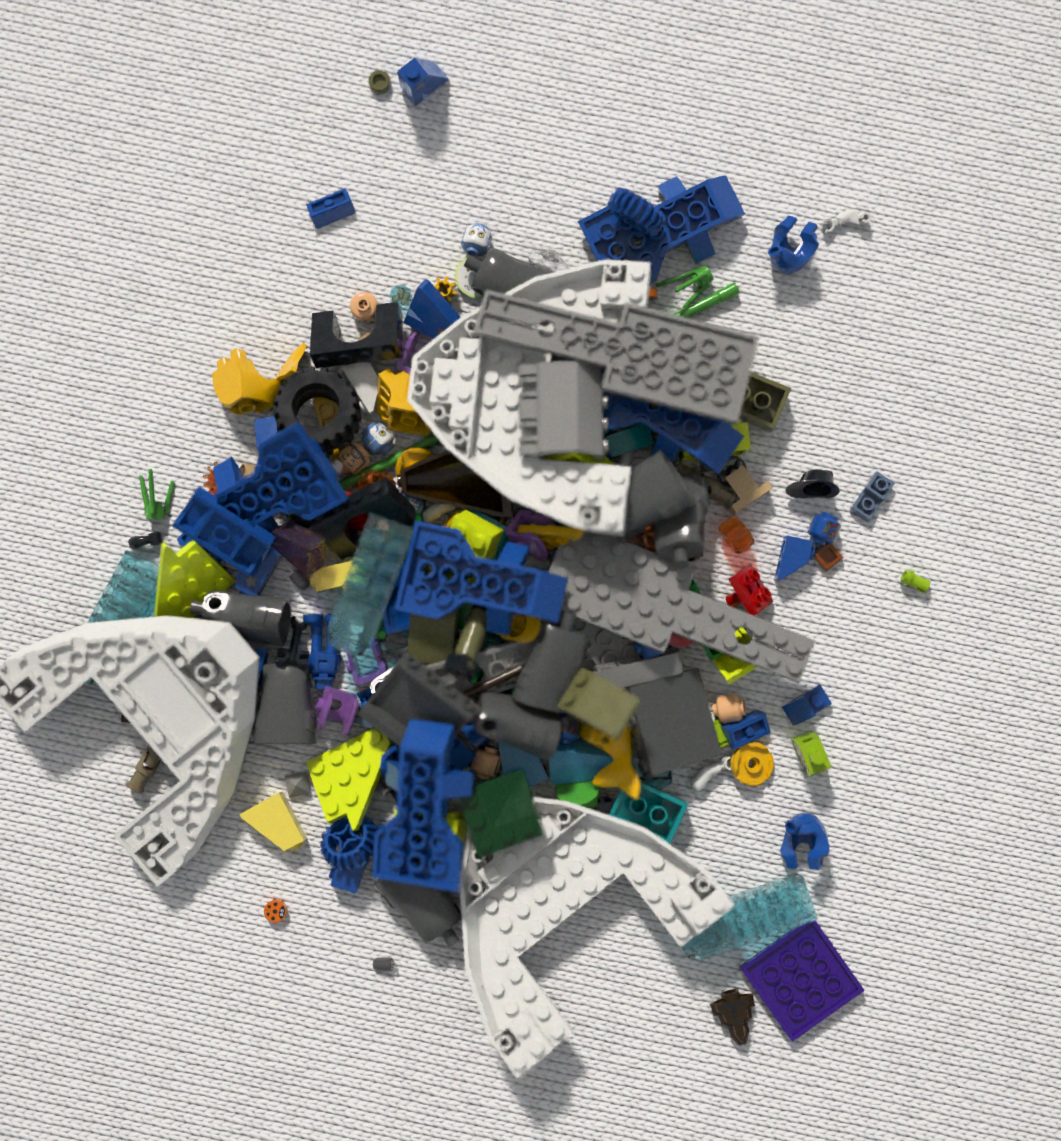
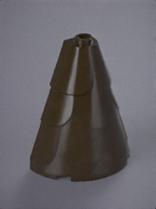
(451, 481)

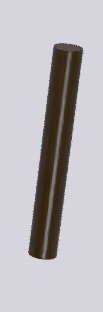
(492, 682)

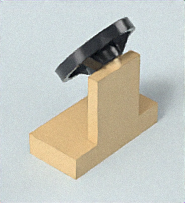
(742, 485)

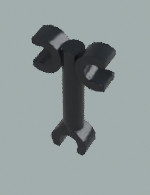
(292, 656)

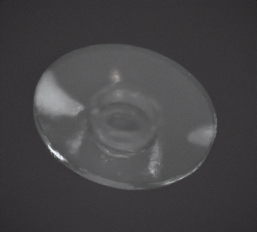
(548, 261)

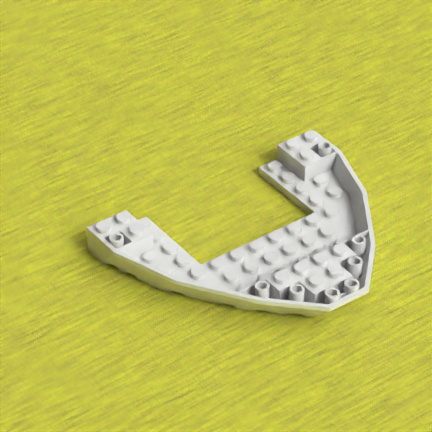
(471, 396)
(181, 687)
(536, 885)

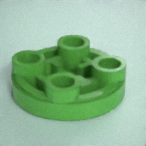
(579, 793)

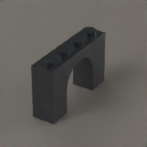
(380, 344)
(378, 498)

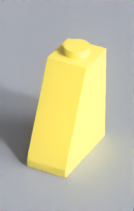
(330, 577)
(276, 822)

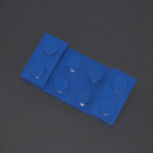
(223, 531)

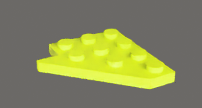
(187, 578)
(349, 776)

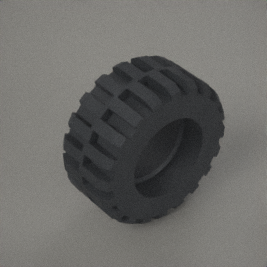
(326, 385)

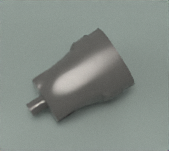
(500, 272)
(654, 494)
(684, 533)
(254, 617)
(551, 664)
(285, 707)
(517, 724)
(426, 908)

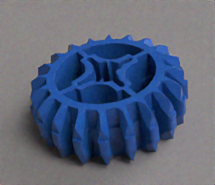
(636, 211)
(352, 847)

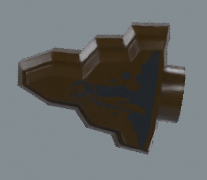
(734, 1013)

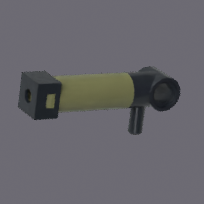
(462, 661)

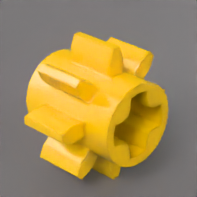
(445, 283)

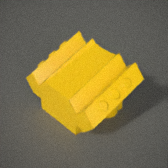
(393, 404)

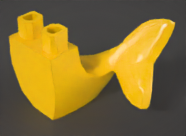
(243, 388)
(620, 771)

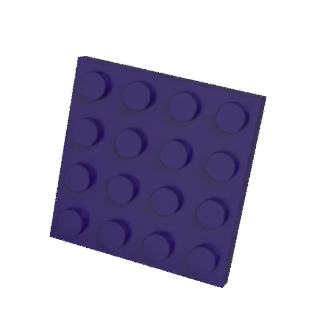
(801, 979)

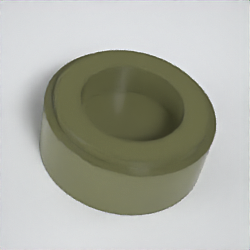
(379, 82)

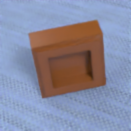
(827, 556)

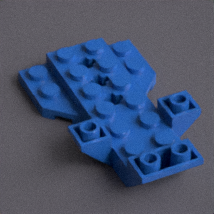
(688, 220)
(699, 436)
(279, 457)
(500, 585)
(424, 787)

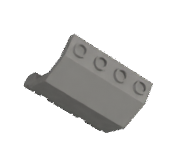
(563, 409)

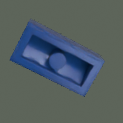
(331, 208)
(751, 727)

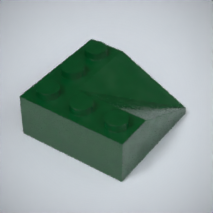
(502, 813)

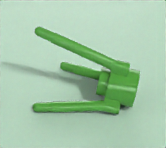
(699, 277)
(152, 508)

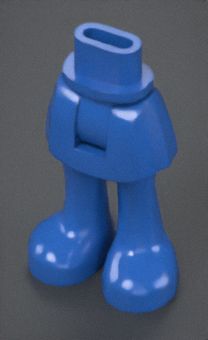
(323, 664)

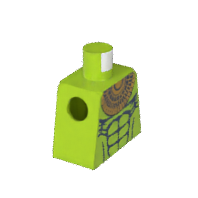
(811, 753)

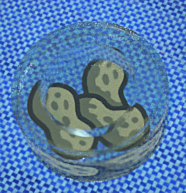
(401, 295)

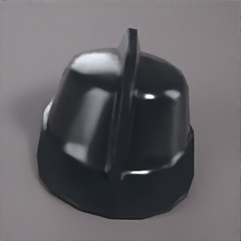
(814, 484)

